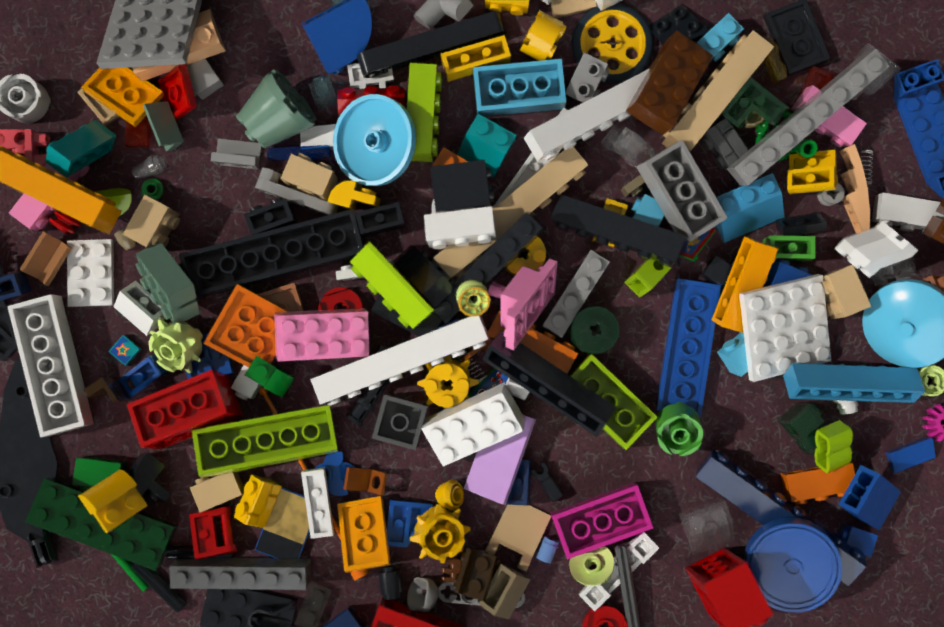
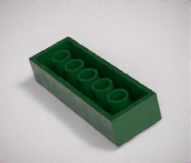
(138, 539)

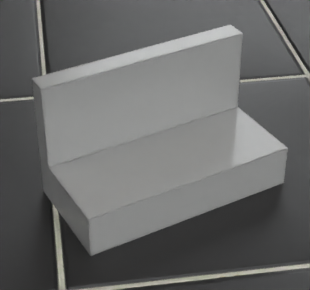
(237, 154)

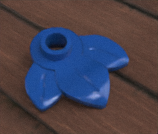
(336, 471)

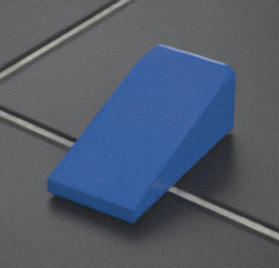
(142, 375)

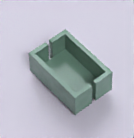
(167, 284)

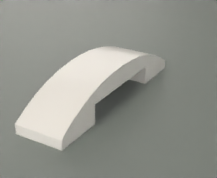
(640, 550)

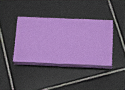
(498, 465)

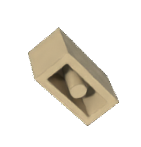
(216, 490)

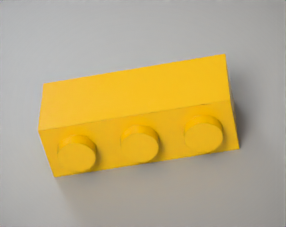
(460, 62)

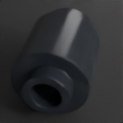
(390, 582)

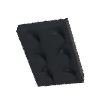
(796, 36)

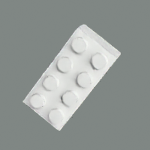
(473, 424)

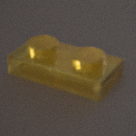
(776, 70)

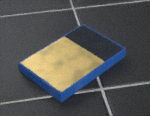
(286, 527)

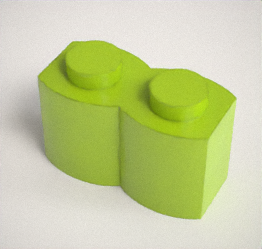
(833, 446)

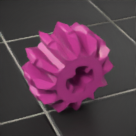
(934, 422)

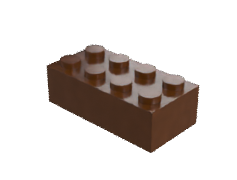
(669, 83)

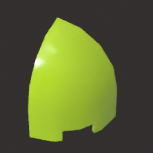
(120, 196)

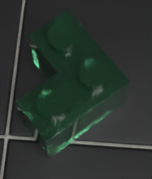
(751, 100)
(801, 424)

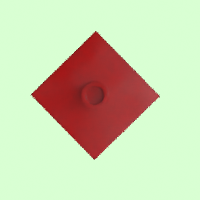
(178, 91)

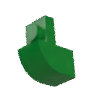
(270, 376)

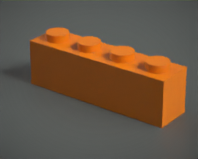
(543, 344)

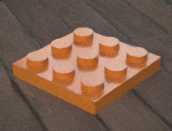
(245, 327)

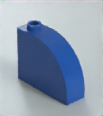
(340, 33)

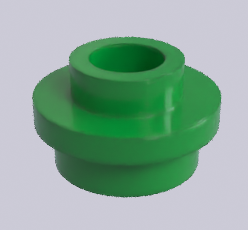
(159, 189)

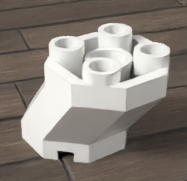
(875, 248)

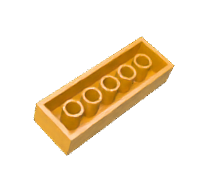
(57, 191)

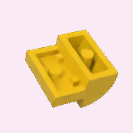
(812, 173)
(350, 192)
(113, 500)

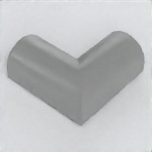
(434, 10)

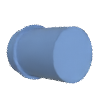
(547, 550)

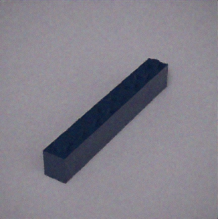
(765, 505)

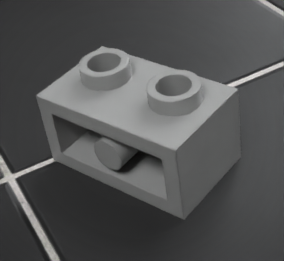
(587, 78)

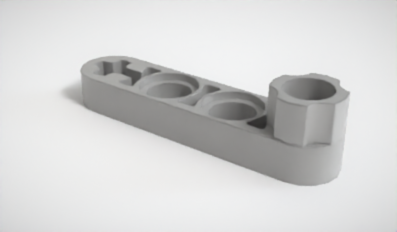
(269, 184)

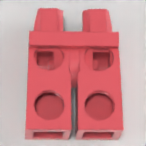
(25, 143)

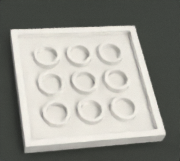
(785, 326)

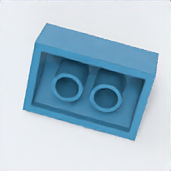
(750, 207)

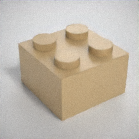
(309, 177)
(151, 223)
(844, 293)

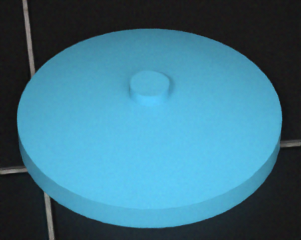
(374, 140)
(906, 323)

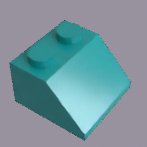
(487, 142)

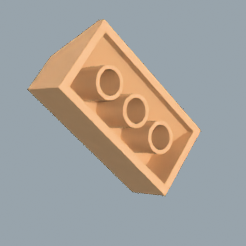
(205, 43)

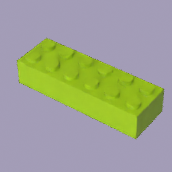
(264, 441)

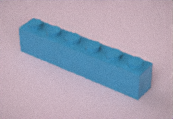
(853, 383)

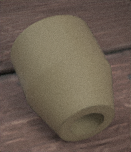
(124, 241)

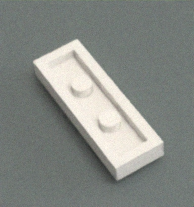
(317, 503)

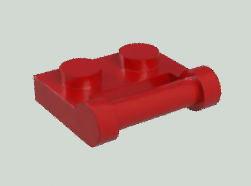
(205, 535)

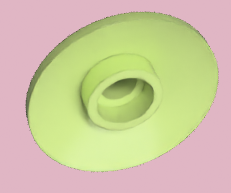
(601, 558)

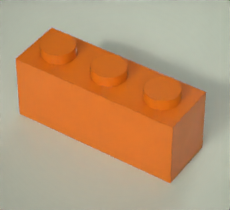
(816, 484)

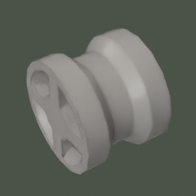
(826, 199)

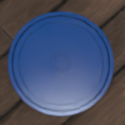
(794, 564)

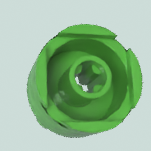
(679, 429)

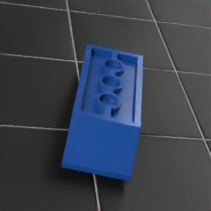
(922, 115)

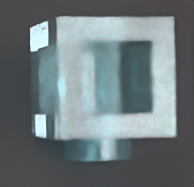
(323, 92)

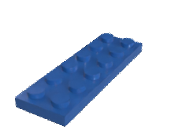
(688, 344)

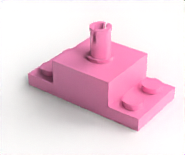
(524, 300)

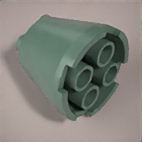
(275, 111)

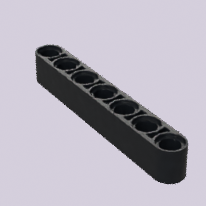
(430, 44)

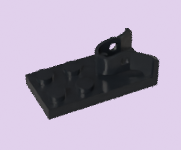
(247, 609)

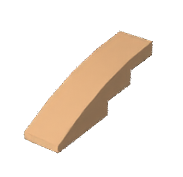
(857, 200)

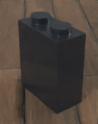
(461, 186)

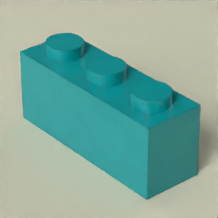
(80, 148)

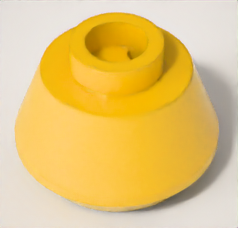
(450, 495)

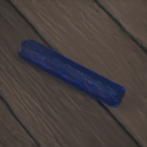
(313, 152)

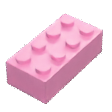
(321, 334)

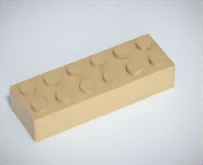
(719, 90)

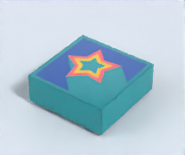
(125, 350)

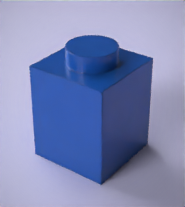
(859, 538)

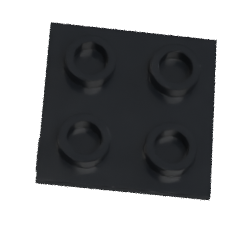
(680, 20)

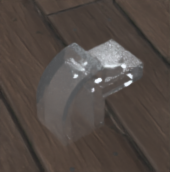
(628, 144)

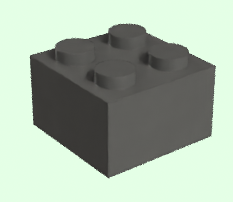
(400, 422)

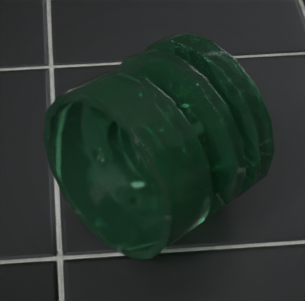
(581, 334)

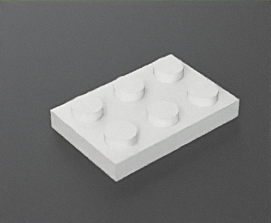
(90, 273)

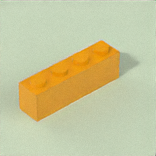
(747, 273)

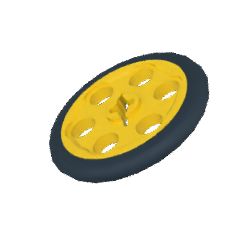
(626, 17)

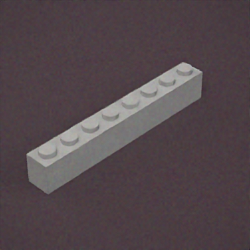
(808, 117)

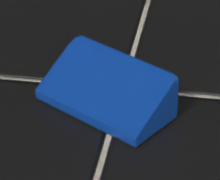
(911, 454)

